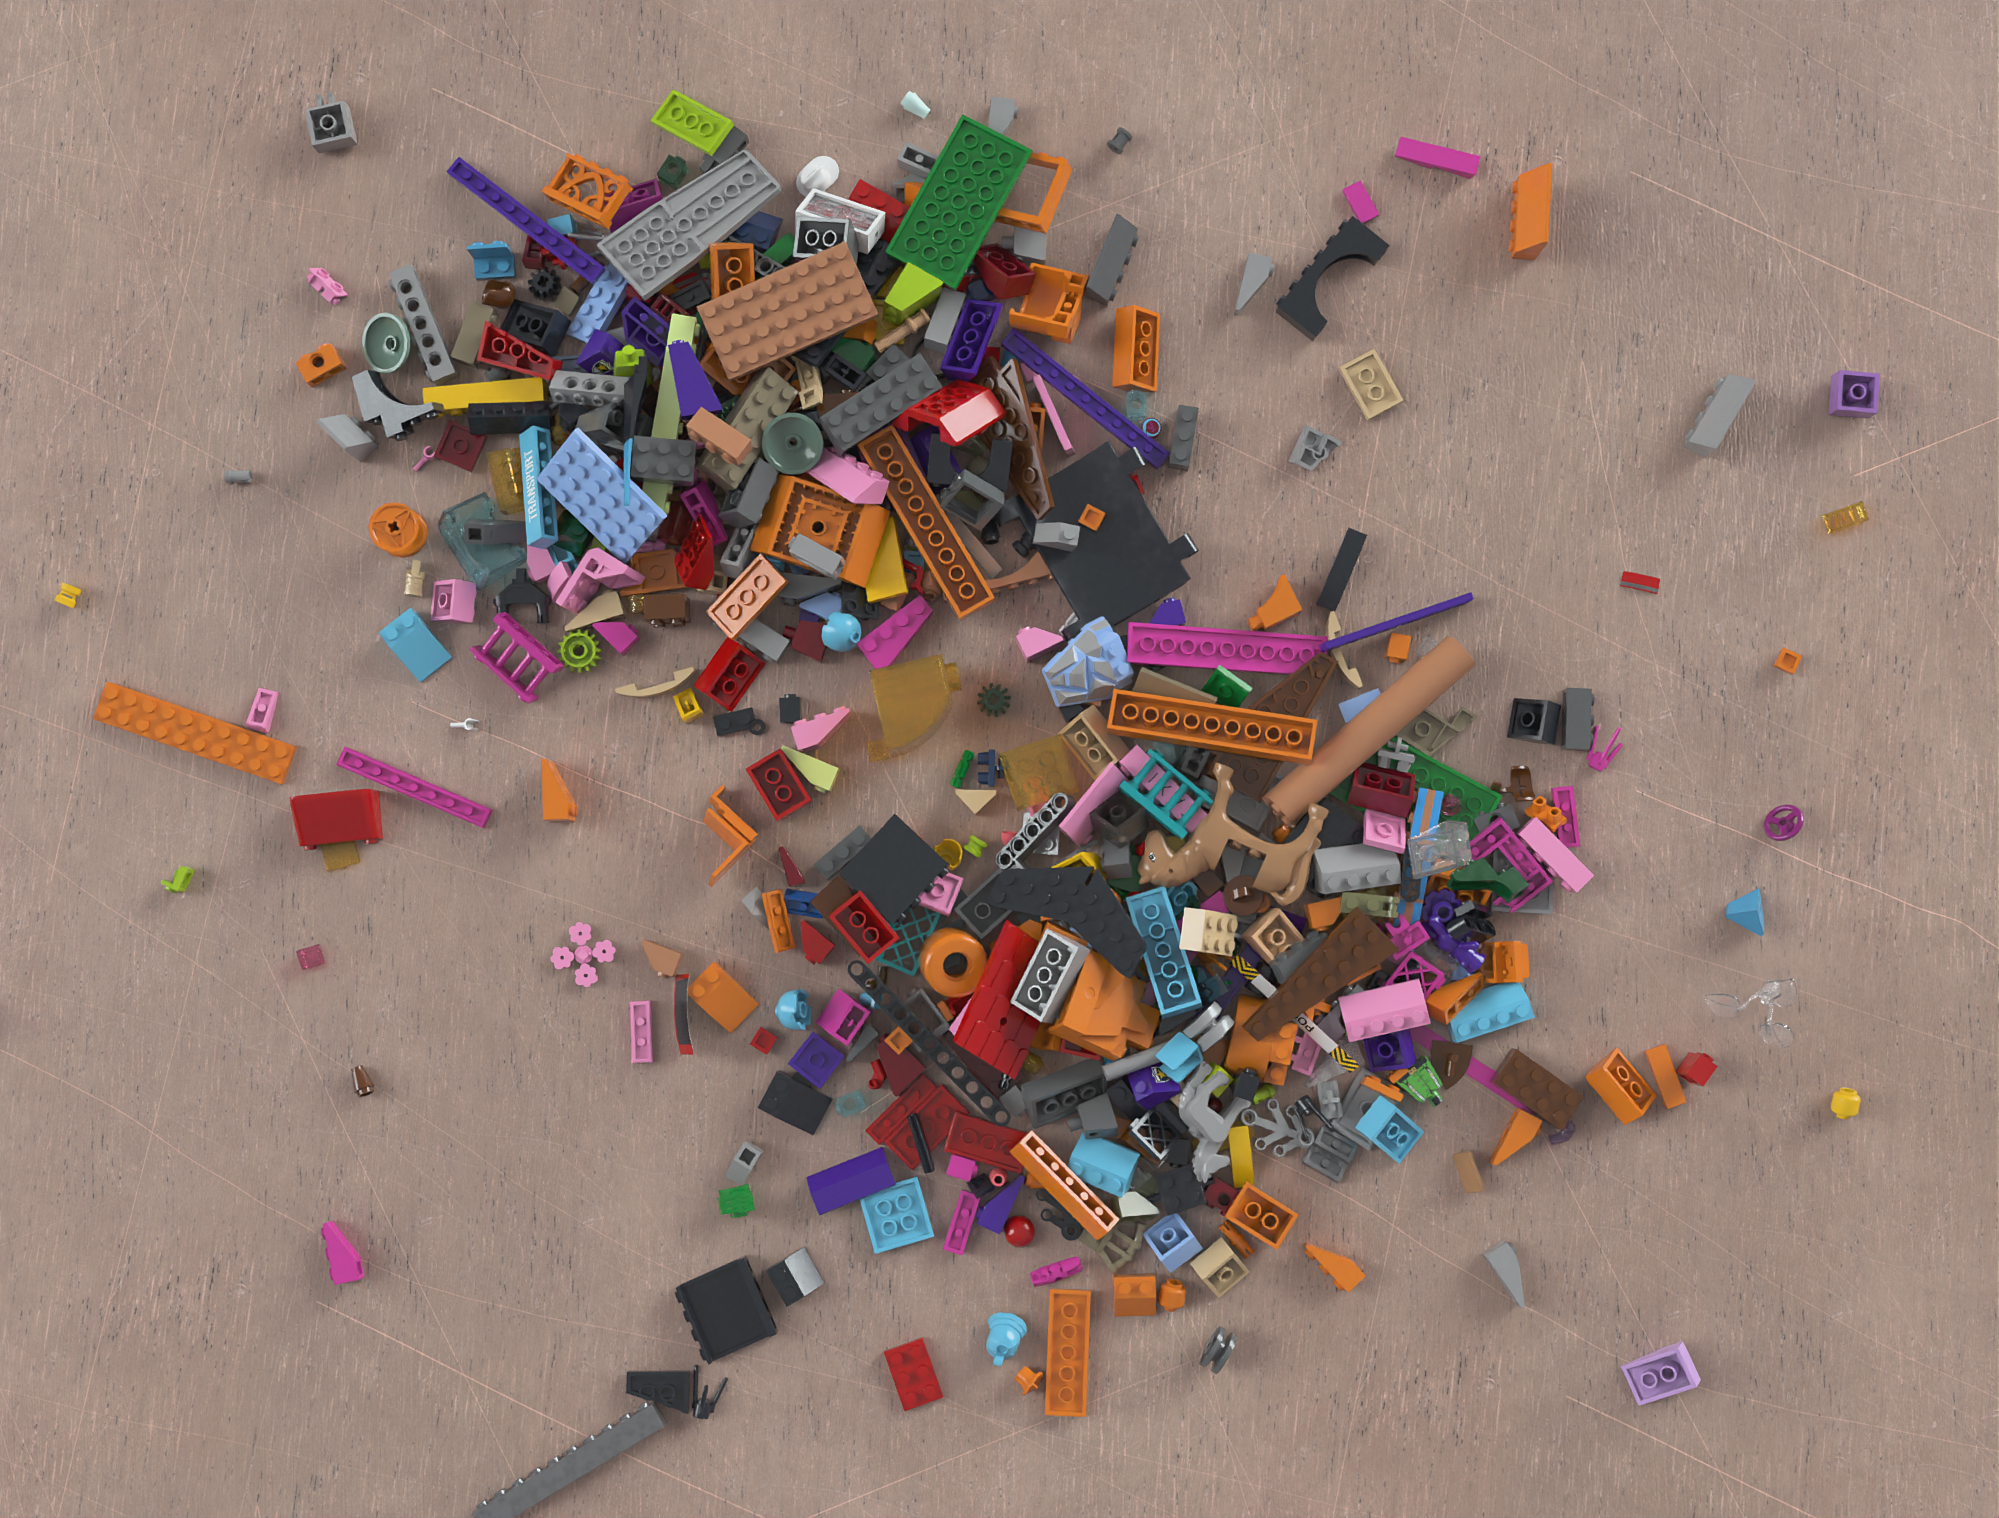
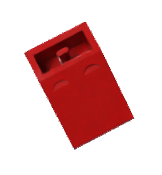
(696, 557)

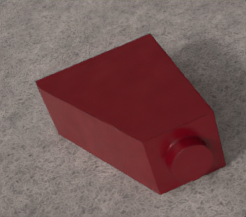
(899, 1068)

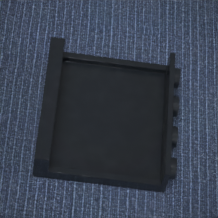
(895, 870)
(726, 1309)

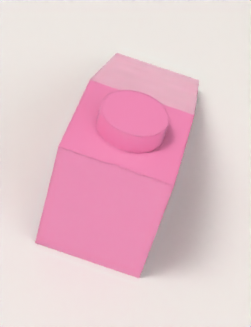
(540, 564)

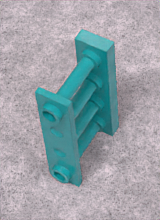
(1162, 814)

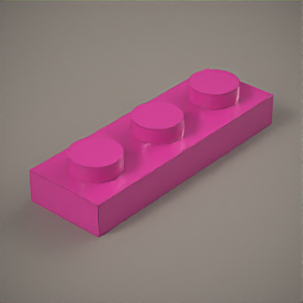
(1564, 800)
(961, 1222)

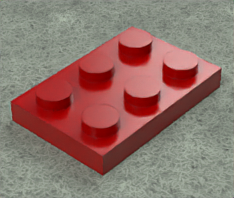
(913, 1374)

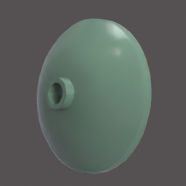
(386, 343)
(788, 457)

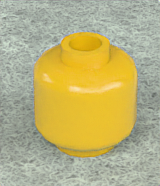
(1845, 1103)

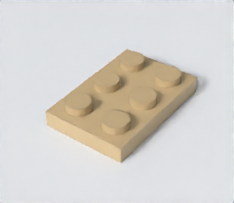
(1370, 384)

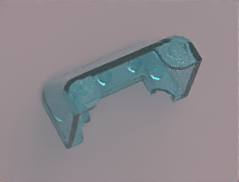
(480, 562)

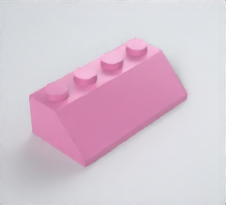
(849, 477)
(1384, 1010)

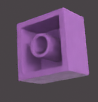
(1854, 394)

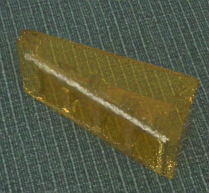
(1861, 511)

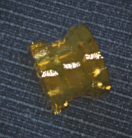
(636, 604)

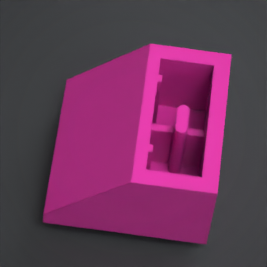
(843, 1017)

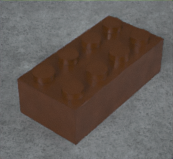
(1537, 1089)

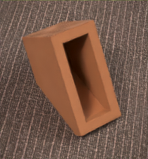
(662, 959)

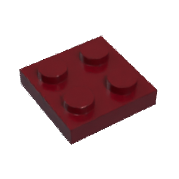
(460, 447)

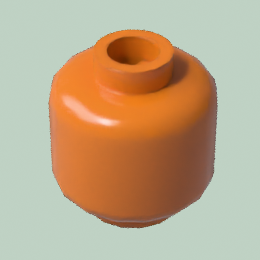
(1172, 1294)

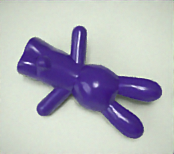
(1462, 951)

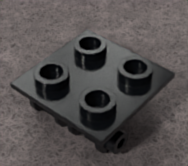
(855, 602)

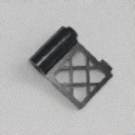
(1168, 1119)

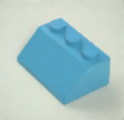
(1104, 1164)

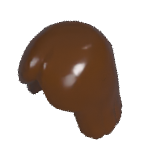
(498, 294)

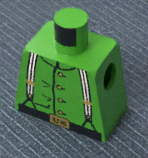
(1422, 1082)

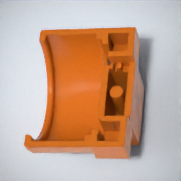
(1052, 304)
(1247, 1052)

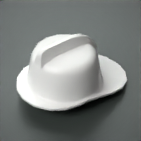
(818, 175)

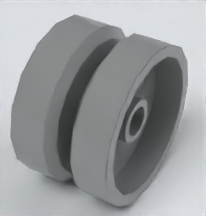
(1210, 1029)

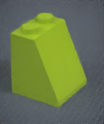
(911, 292)

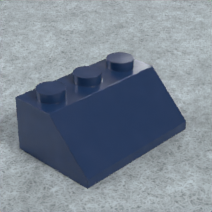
(759, 230)

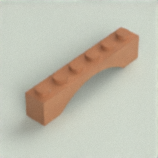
(1030, 574)

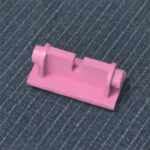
(333, 290)

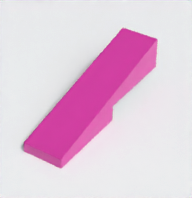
(1432, 156)

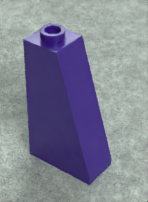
(691, 382)

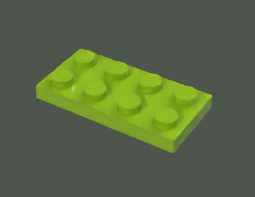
(692, 122)

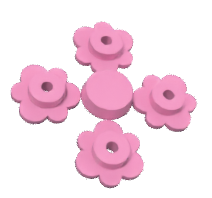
(583, 954)

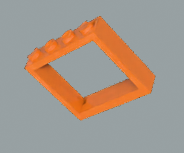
(1042, 222)

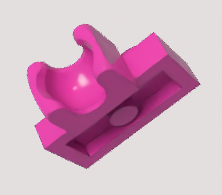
(1406, 936)

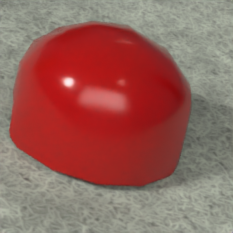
(1019, 1231)

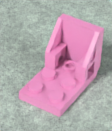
(592, 570)

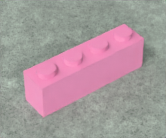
(1554, 855)

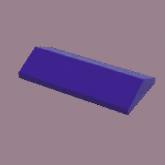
(850, 1181)

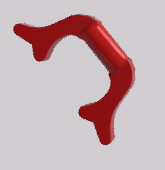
(917, 584)

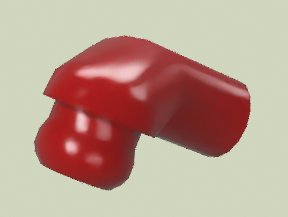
(879, 1075)

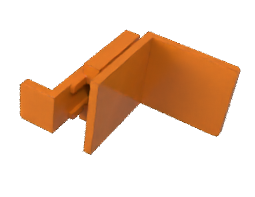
(730, 830)

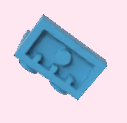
(492, 260)

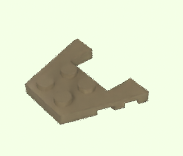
(1431, 732)

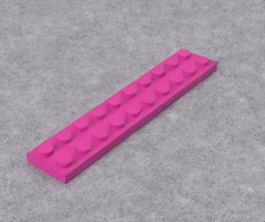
(1212, 646)

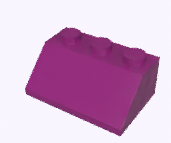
(641, 198)

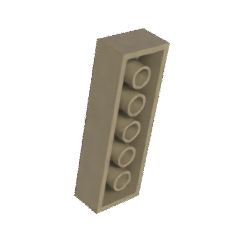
(757, 406)

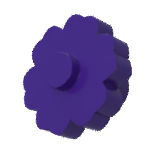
(1441, 906)

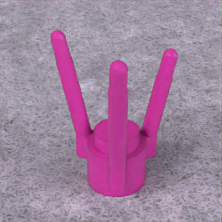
(1599, 760)

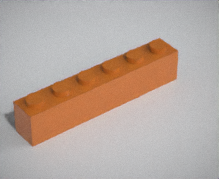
(1064, 1185)

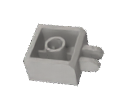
(320, 122)

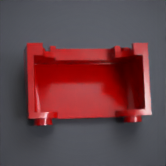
(337, 817)

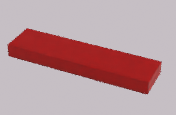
(901, 1108)

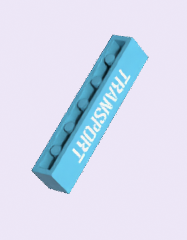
(538, 501)

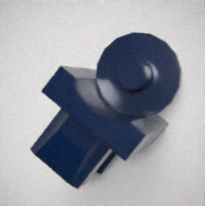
(988, 758)

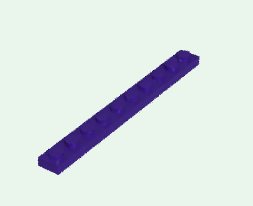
(526, 221)
(1084, 398)

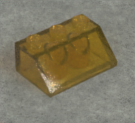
(507, 479)

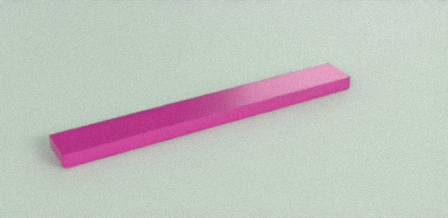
(414, 787)

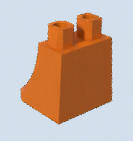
(1278, 609)

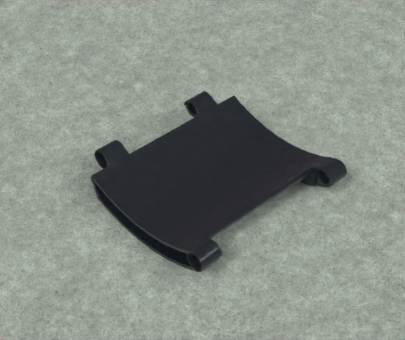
(1128, 557)

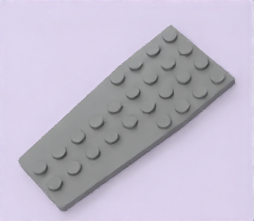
(678, 229)

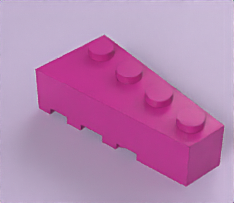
(894, 635)

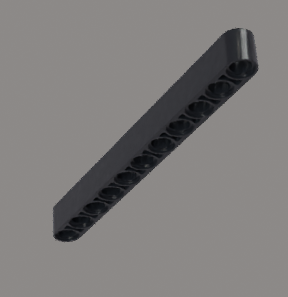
(933, 1052)

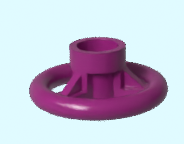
(1786, 824)

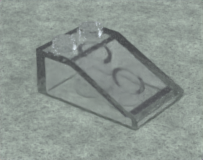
(1440, 849)

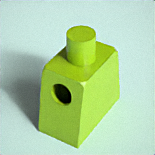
(625, 361)

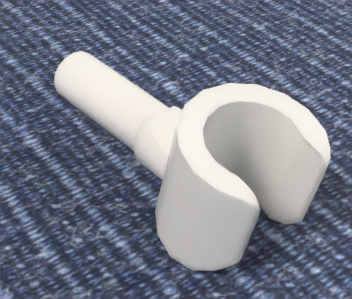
(468, 724)

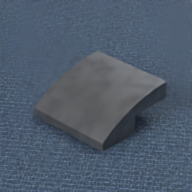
(1330, 1154)

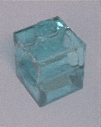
(1136, 414)
(860, 1103)

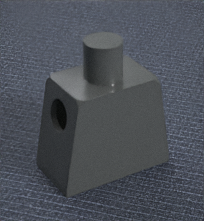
(1095, 1118)

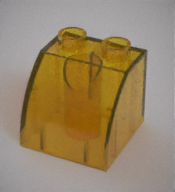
(914, 700)

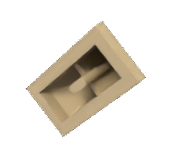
(975, 799)

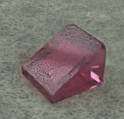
(310, 957)

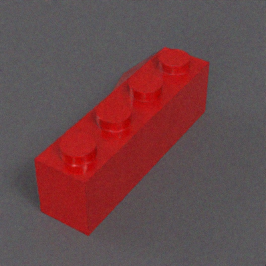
(511, 353)

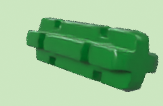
(962, 769)

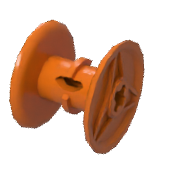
(398, 529)

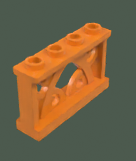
(560, 193)

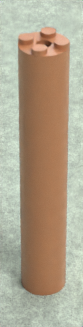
(1369, 730)

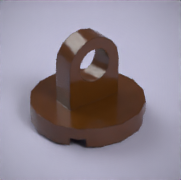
(1242, 897)

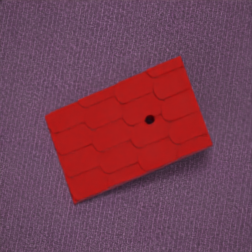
(989, 1022)

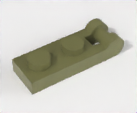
(1369, 904)

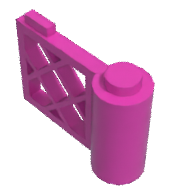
(1436, 983)

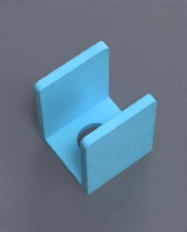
(1179, 1057)

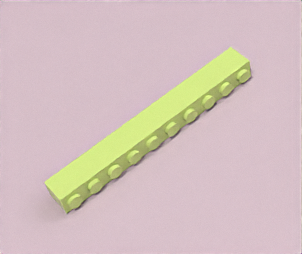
(667, 415)

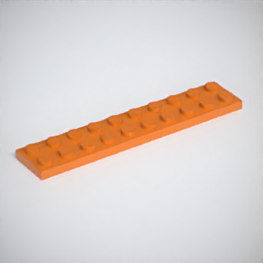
(195, 732)

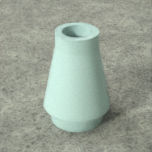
(915, 105)

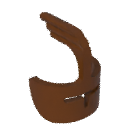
(1524, 776)

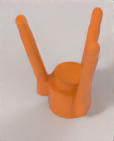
(1211, 959)

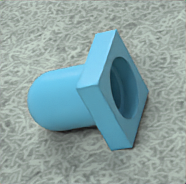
(865, 999)

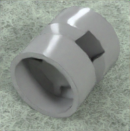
(1209, 785)

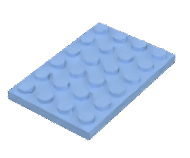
(594, 493)

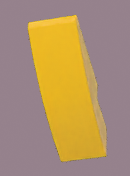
(1240, 1155)

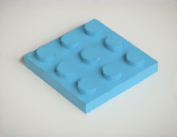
(897, 1216)

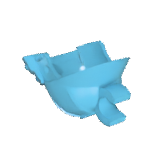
(1004, 1336)

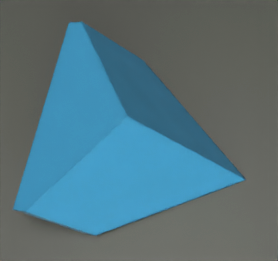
(1747, 912)

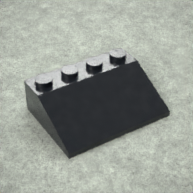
(1336, 831)

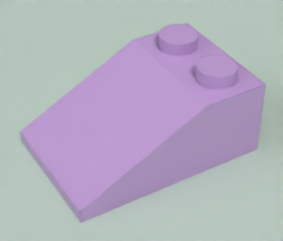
(1661, 1373)

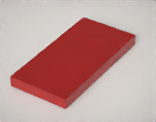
(935, 1117)
(984, 1141)

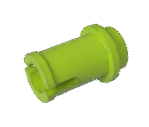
(1263, 1093)

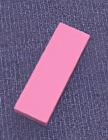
(641, 1031)

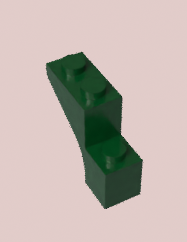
(1481, 876)

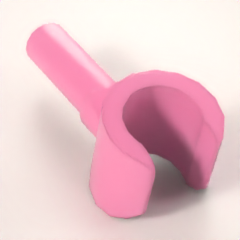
(425, 458)

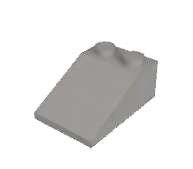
(349, 435)

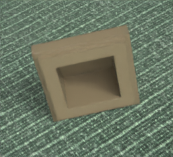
(567, 301)

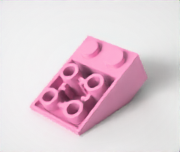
(815, 733)

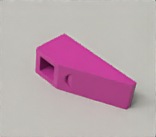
(343, 1258)

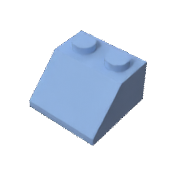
(1172, 1241)

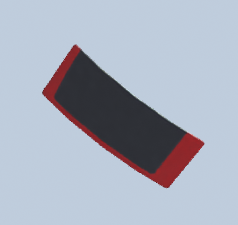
(680, 1014)

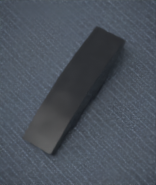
(1341, 569)

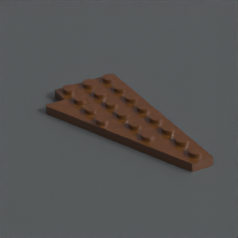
(1026, 464)
(1290, 697)

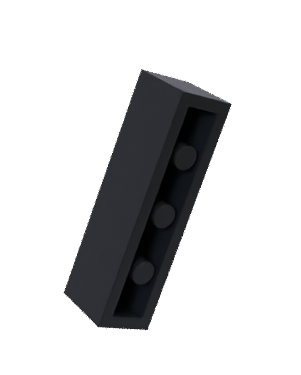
(508, 417)

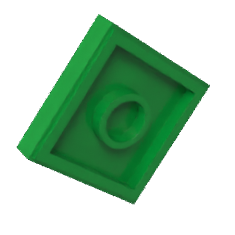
(1226, 687)

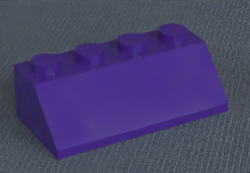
(970, 339)

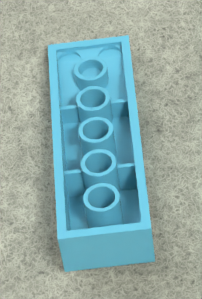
(1164, 960)

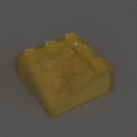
(1038, 772)

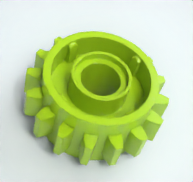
(590, 654)

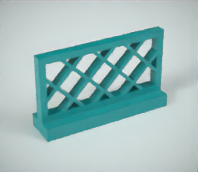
(901, 968)

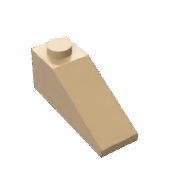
(601, 609)

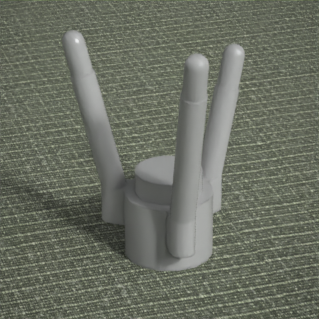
(601, 236)

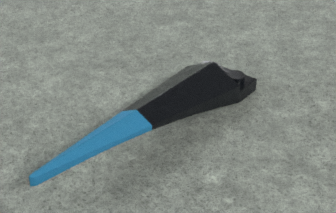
(633, 402)

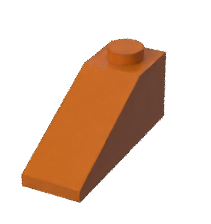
(1453, 997)
(1519, 1132)

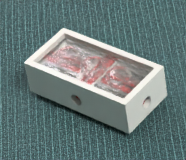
(867, 221)

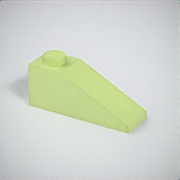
(816, 771)

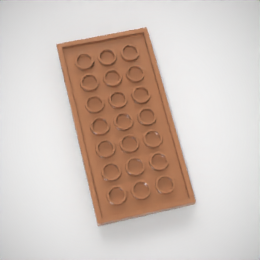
(787, 311)

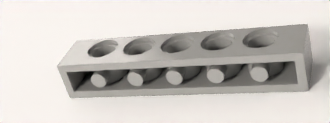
(400, 280)

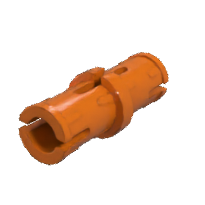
(1236, 1239)

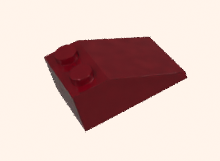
(1003, 272)

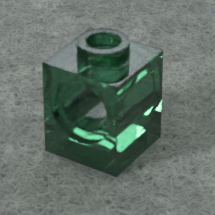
(675, 179)

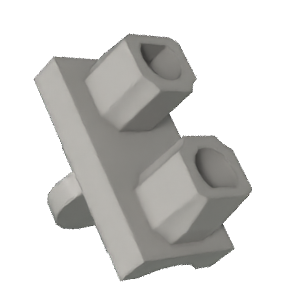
(1404, 759)
(1329, 1099)

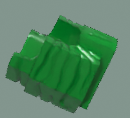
(736, 1201)

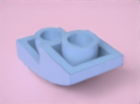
(1353, 706)

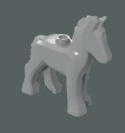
(1206, 1123)

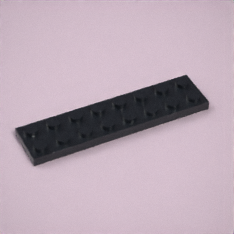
(875, 271)

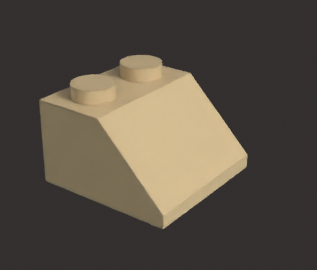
(1219, 1267)

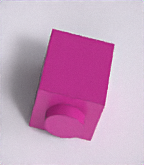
(962, 1167)

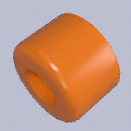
(938, 947)

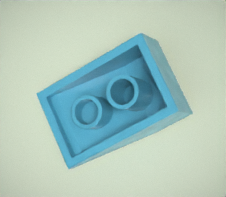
(415, 644)
(1389, 1129)

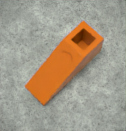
(1342, 1268)

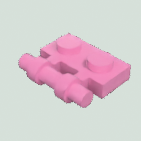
(1305, 1055)

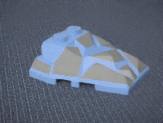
(1089, 666)

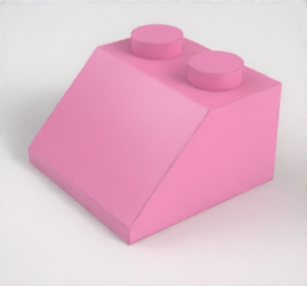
(453, 601)
(1037, 642)

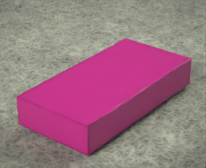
(1360, 202)

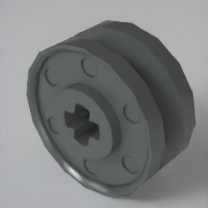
(1218, 1350)

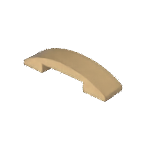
(810, 384)
(1351, 675)
(681, 678)

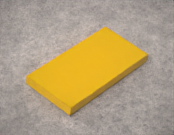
(887, 573)

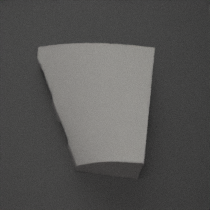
(1312, 448)

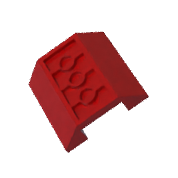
(958, 409)

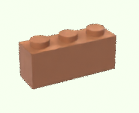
(719, 437)

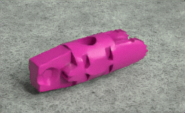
(1056, 1271)

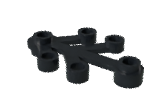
(1064, 1225)

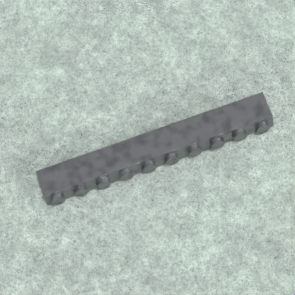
(574, 1464)

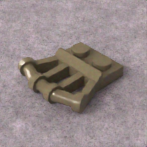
(1099, 1245)

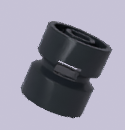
(1267, 973)

